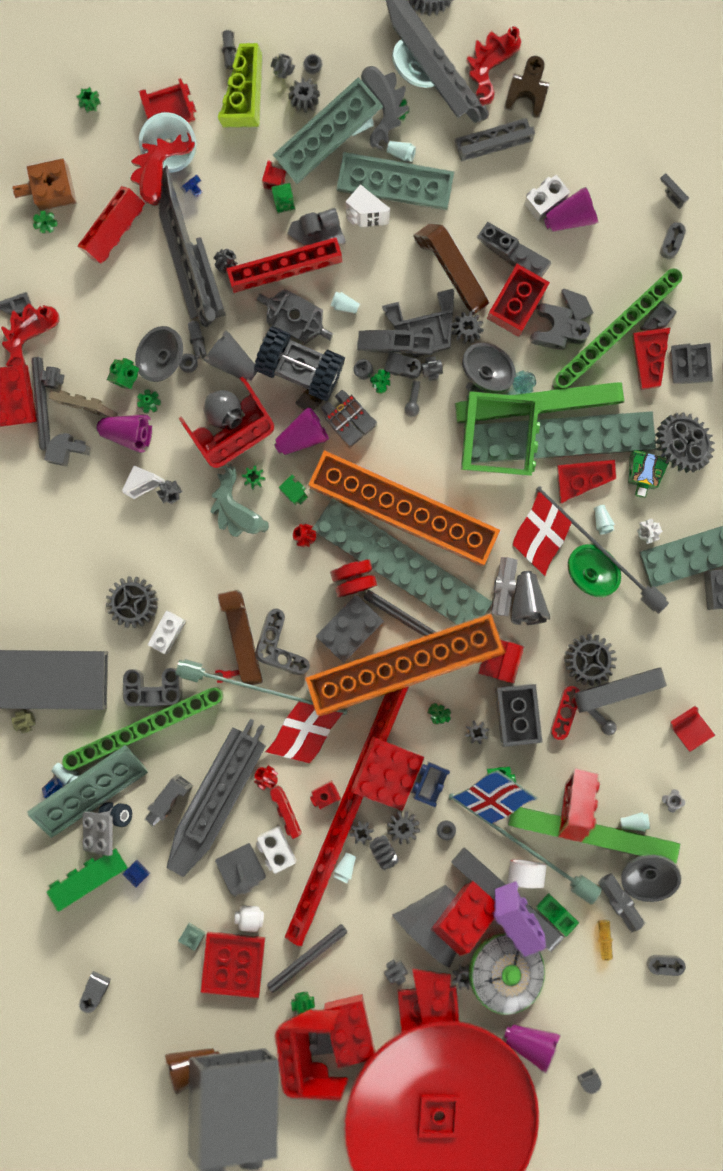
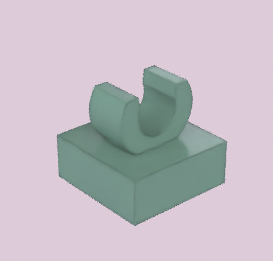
(191, 936)

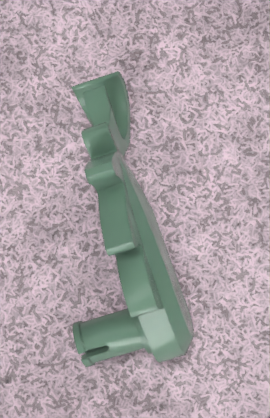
(232, 513)

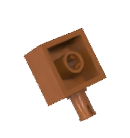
(48, 184)

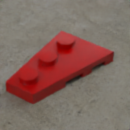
(582, 477)

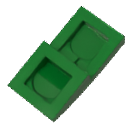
(557, 914)

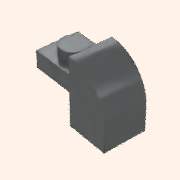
(61, 446)

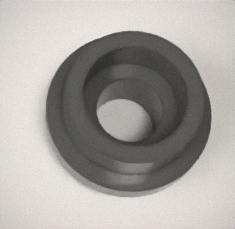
(312, 58)
(188, 357)
(446, 836)

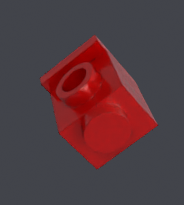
(328, 788)

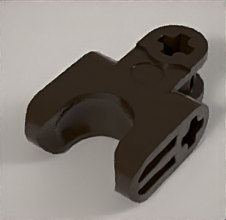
(529, 86)

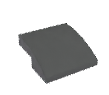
(692, 363)

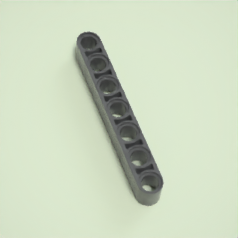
(488, 881)

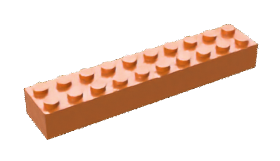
(403, 508)
(405, 665)

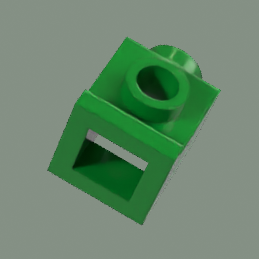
(283, 198)
(293, 490)

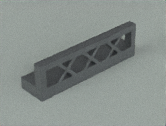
(495, 143)
(207, 274)

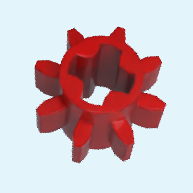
(304, 535)
(266, 777)

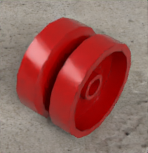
(352, 575)

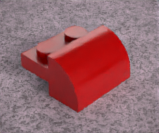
(504, 666)

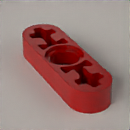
(555, 724)

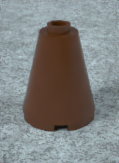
(179, 1066)

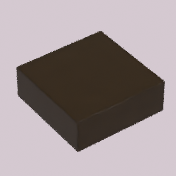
(308, 401)

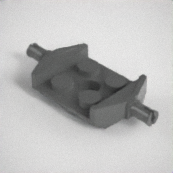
(306, 326)

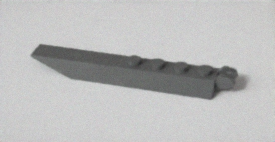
(434, 61)
(183, 254)
(215, 798)

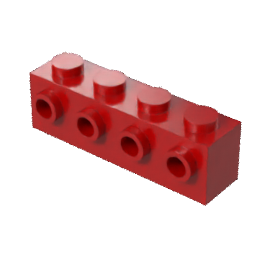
(111, 225)

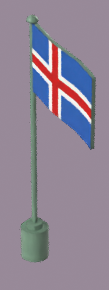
(499, 796)

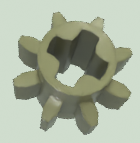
(23, 721)

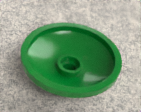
(593, 571)

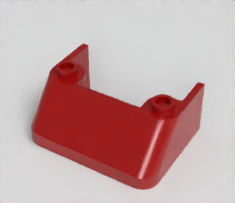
(253, 428)
(298, 1073)

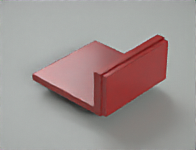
(691, 729)

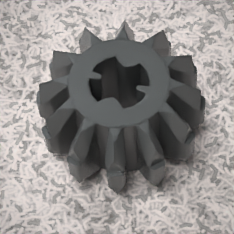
(304, 95)
(465, 321)
(407, 832)
(383, 852)

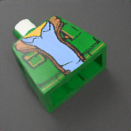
(645, 471)

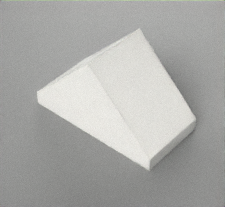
(141, 482)

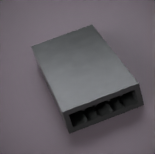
(53, 679)

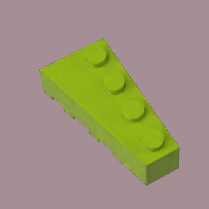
(243, 93)

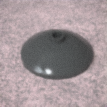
(159, 354)
(488, 367)
(651, 878)

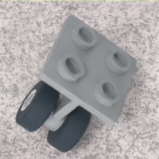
(98, 826)

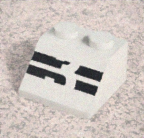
(366, 209)

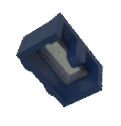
(430, 783)

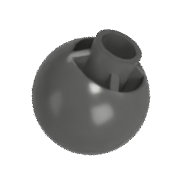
(223, 409)

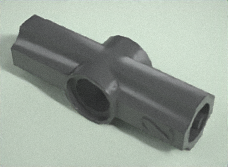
(621, 902)

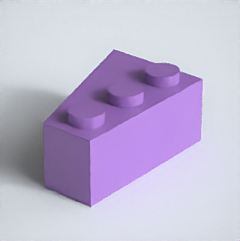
(517, 921)

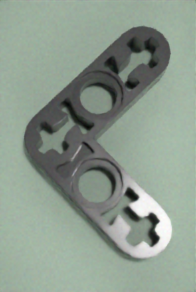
(273, 651)

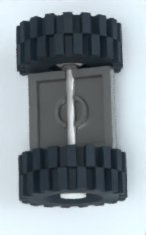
(299, 363)

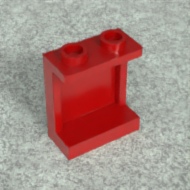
(169, 100)

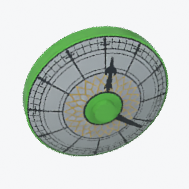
(504, 977)

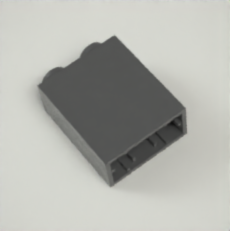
(233, 1110)

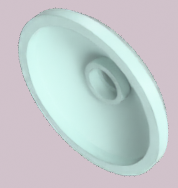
(408, 66)
(168, 126)

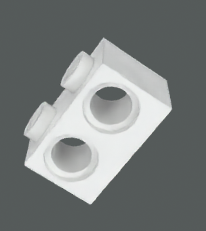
(548, 199)
(166, 632)
(281, 847)

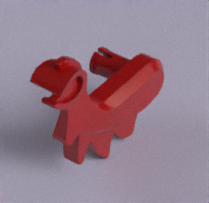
(490, 55)
(150, 173)
(22, 329)

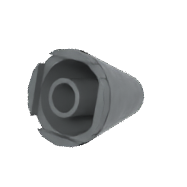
(231, 358)
(529, 601)

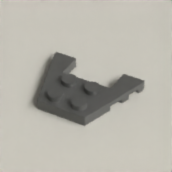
(437, 323)

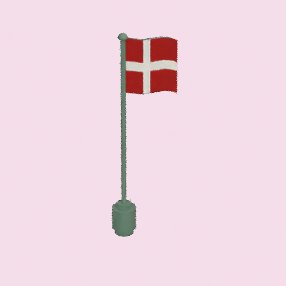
(302, 730)

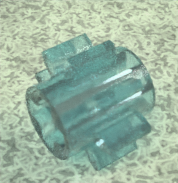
(524, 382)

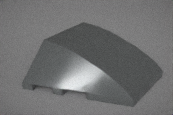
(421, 916)

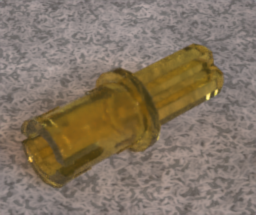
(605, 940)

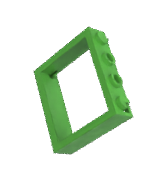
(531, 444)

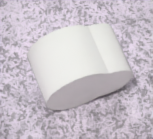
(527, 873)

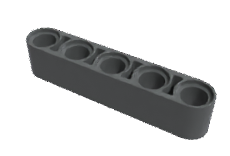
(620, 689)

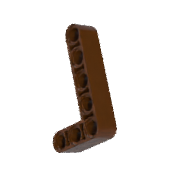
(437, 239)
(234, 607)

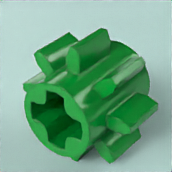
(86, 94)
(250, 473)
(302, 1002)

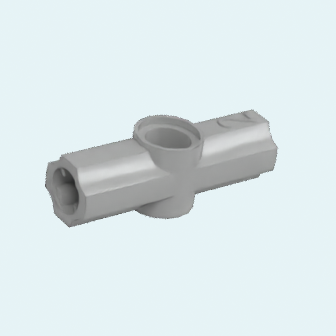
(504, 586)

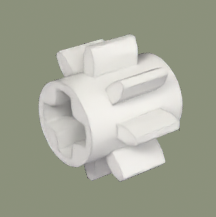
(649, 531)

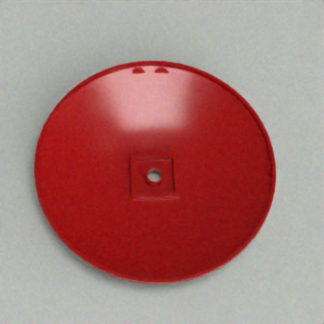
(449, 1069)

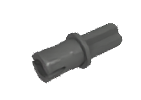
(228, 48)
(197, 339)

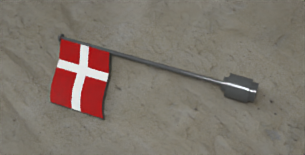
(545, 532)

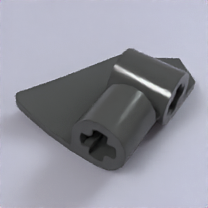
(317, 227)

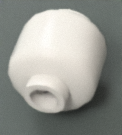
(249, 918)

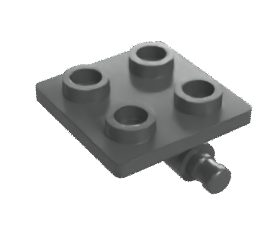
(240, 869)

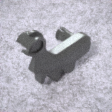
(384, 90)

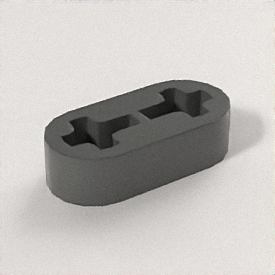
(675, 241)
(666, 970)

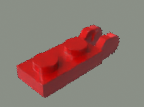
(285, 810)

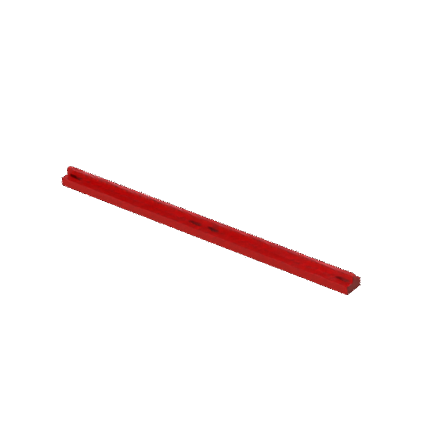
(340, 826)

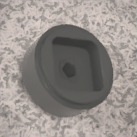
(363, 369)

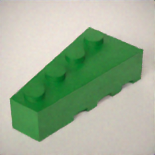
(85, 880)

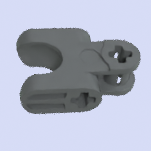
(563, 328)

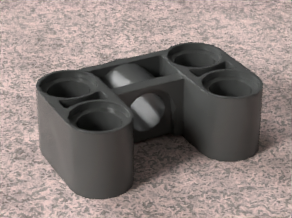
(151, 695)

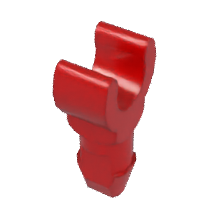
(226, 432)
(227, 674)

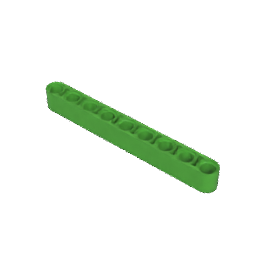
(623, 324)
(550, 402)
(134, 729)
(600, 836)

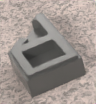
(674, 192)
(15, 303)
(578, 304)
(660, 317)

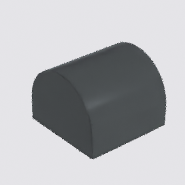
(590, 1081)

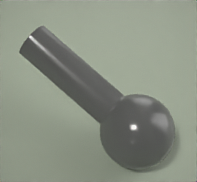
(412, 408)
(607, 726)

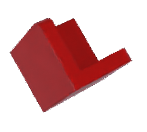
(273, 176)

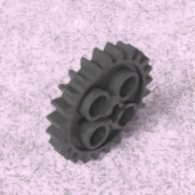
(684, 442)

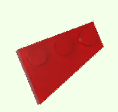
(650, 356)
(432, 994)

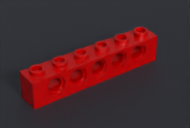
(284, 265)

